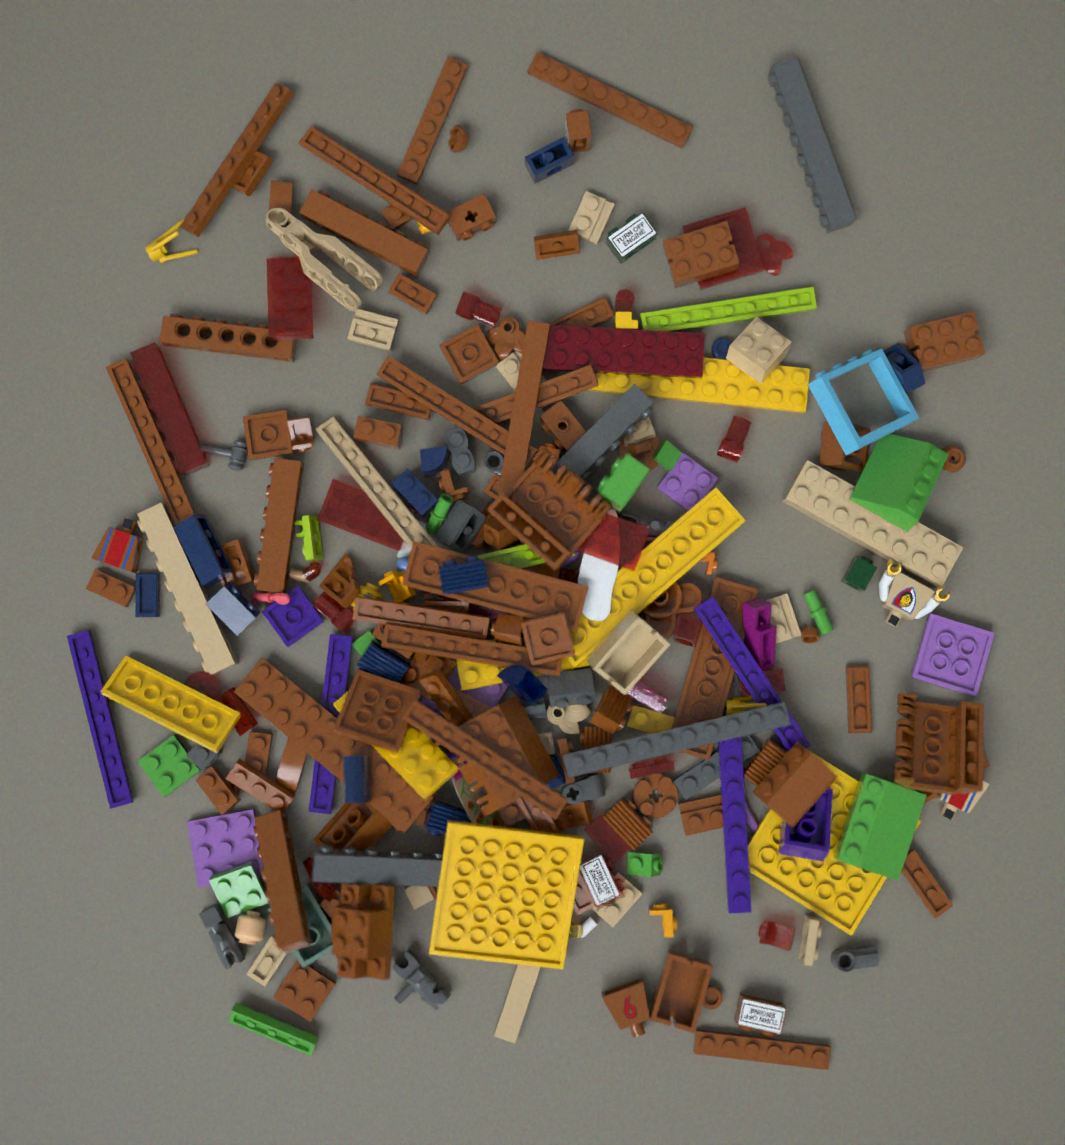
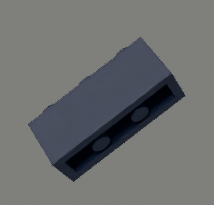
(203, 549)

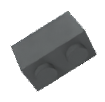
(460, 526)
(571, 688)

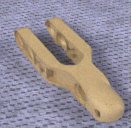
(303, 240)

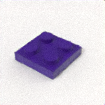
(293, 619)

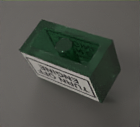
(631, 237)

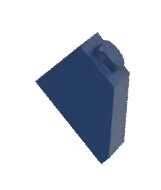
(905, 367)

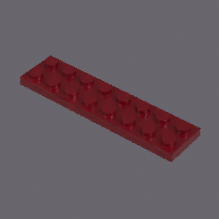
(625, 351)

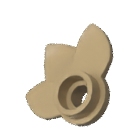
(570, 717)

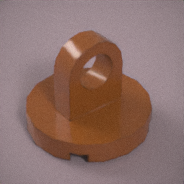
(642, 451)

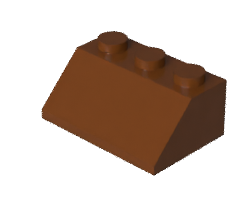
(794, 784)
(354, 826)

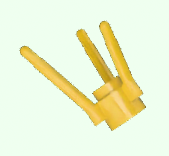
(158, 249)
(738, 705)

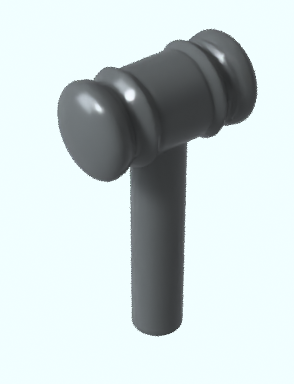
(236, 455)

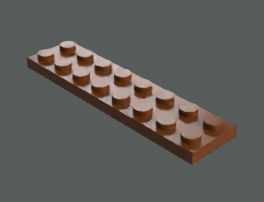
(508, 587)
(709, 670)

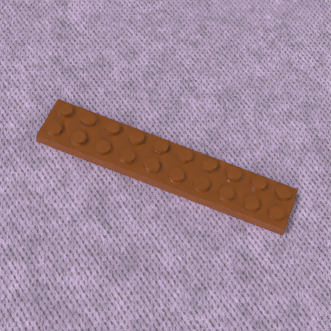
(312, 730)

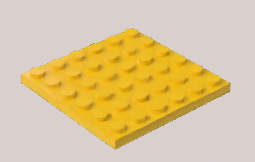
(827, 887)
(505, 895)

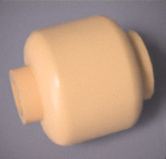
(250, 928)

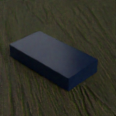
(147, 595)

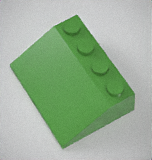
(899, 479)
(879, 826)

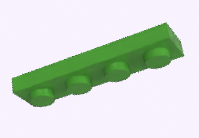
(273, 1029)

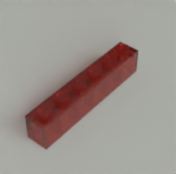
(169, 408)

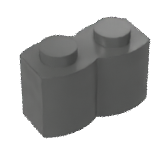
(459, 448)

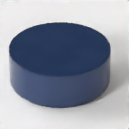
(720, 348)

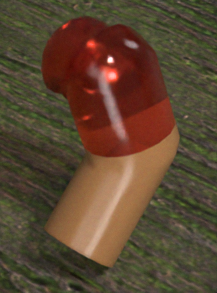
(307, 574)

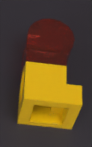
(623, 310)

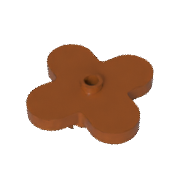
(679, 599)

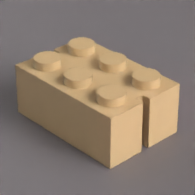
(628, 652)

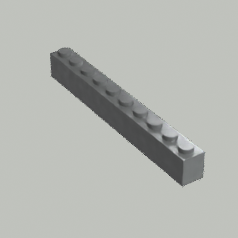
(676, 740)

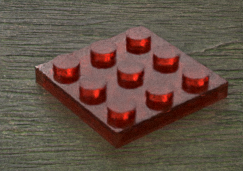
(744, 244)

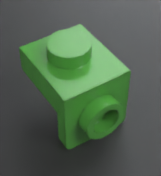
(644, 864)

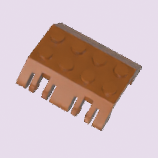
(550, 510)
(512, 736)
(939, 746)

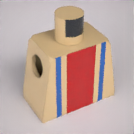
(962, 802)

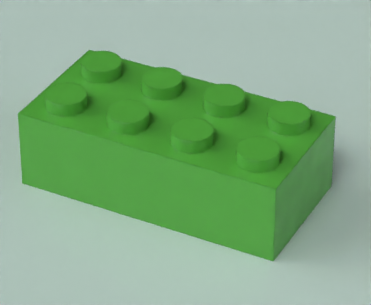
(622, 482)

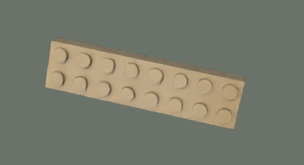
(827, 501)

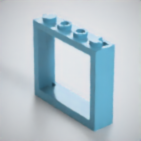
(837, 415)

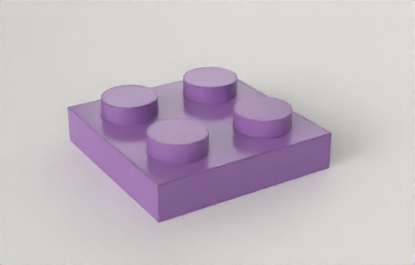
(687, 482)

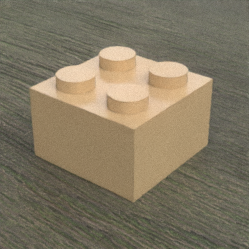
(758, 350)

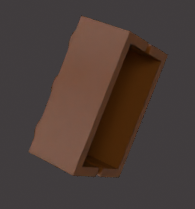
(701, 254)
(945, 341)
(680, 991)

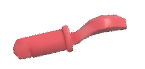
(280, 598)

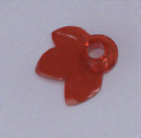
(773, 256)

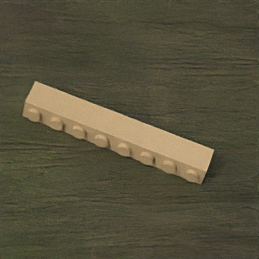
(188, 591)

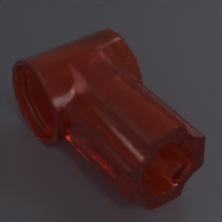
(472, 307)
(732, 444)
(339, 616)

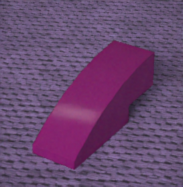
(759, 632)

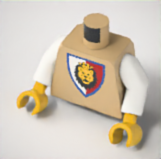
(906, 596)

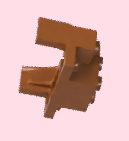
(363, 932)

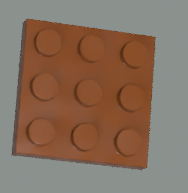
(375, 711)

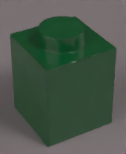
(859, 573)

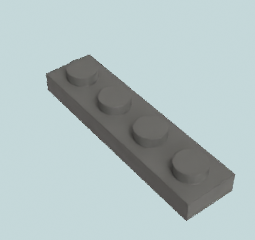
(708, 770)

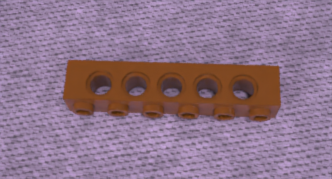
(173, 325)

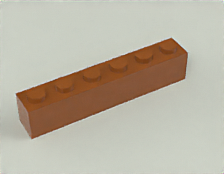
(364, 233)
(279, 525)
(282, 882)

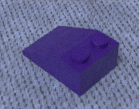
(811, 833)

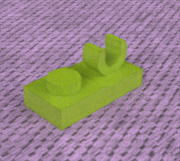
(312, 538)

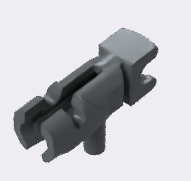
(655, 525)
(221, 935)
(419, 981)

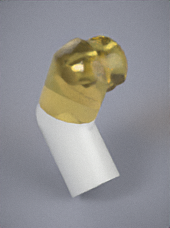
(581, 931)

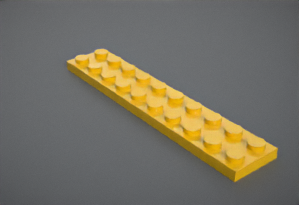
(721, 384)
(660, 567)

